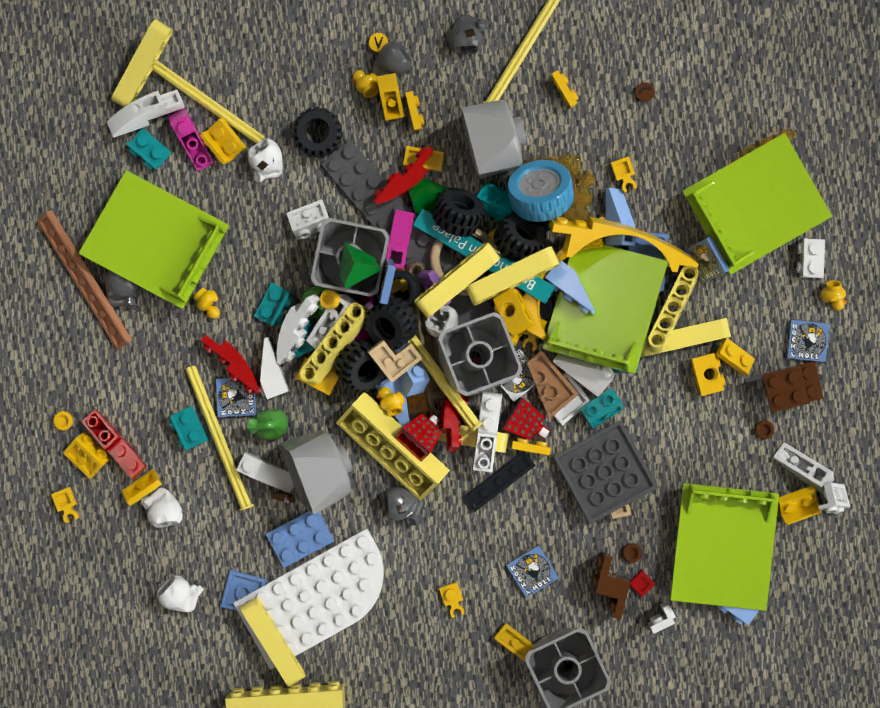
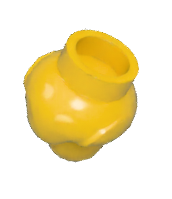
(365, 84)
(835, 294)
(205, 299)
(390, 402)

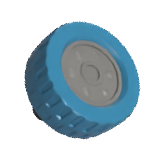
(540, 191)

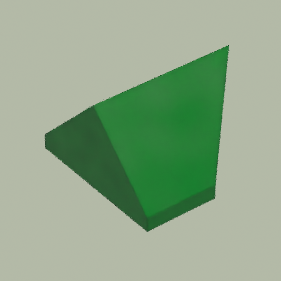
(425, 195)
(356, 265)

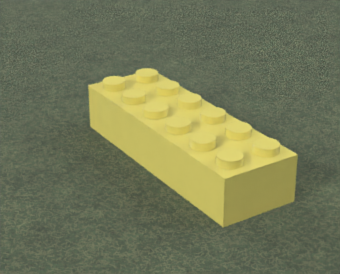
(375, 433)
(294, 697)

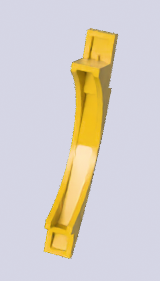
(580, 234)
(534, 304)

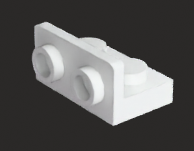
(307, 219)
(811, 258)
(836, 497)
(661, 622)

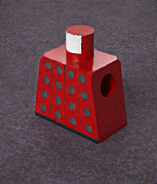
(525, 421)
(420, 436)

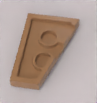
(551, 384)

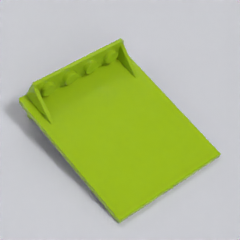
(757, 203)
(154, 239)
(624, 295)
(724, 546)

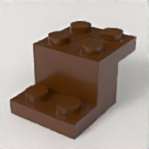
(792, 386)
(610, 585)

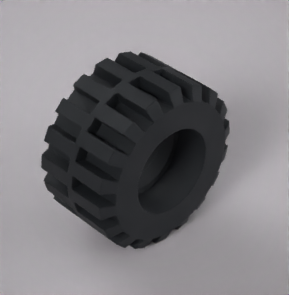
(325, 147)
(458, 212)
(519, 237)
(401, 318)
(349, 363)

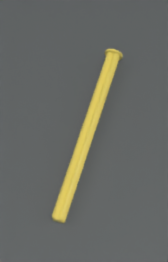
(522, 51)
(207, 102)
(447, 389)
(218, 438)

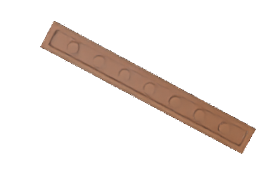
(84, 280)

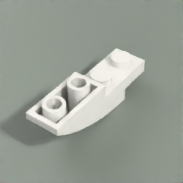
(143, 109)
(292, 331)
(487, 432)

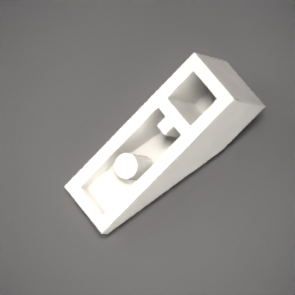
(328, 320)
(590, 375)
(272, 377)
(804, 467)
(265, 472)

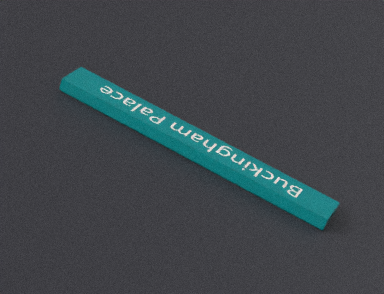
(466, 245)

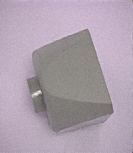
(493, 137)
(330, 250)
(493, 343)
(317, 469)
(573, 687)

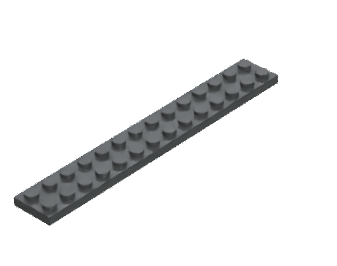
(361, 183)

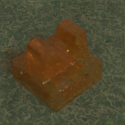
(418, 403)

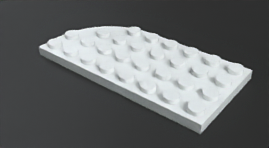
(322, 594)

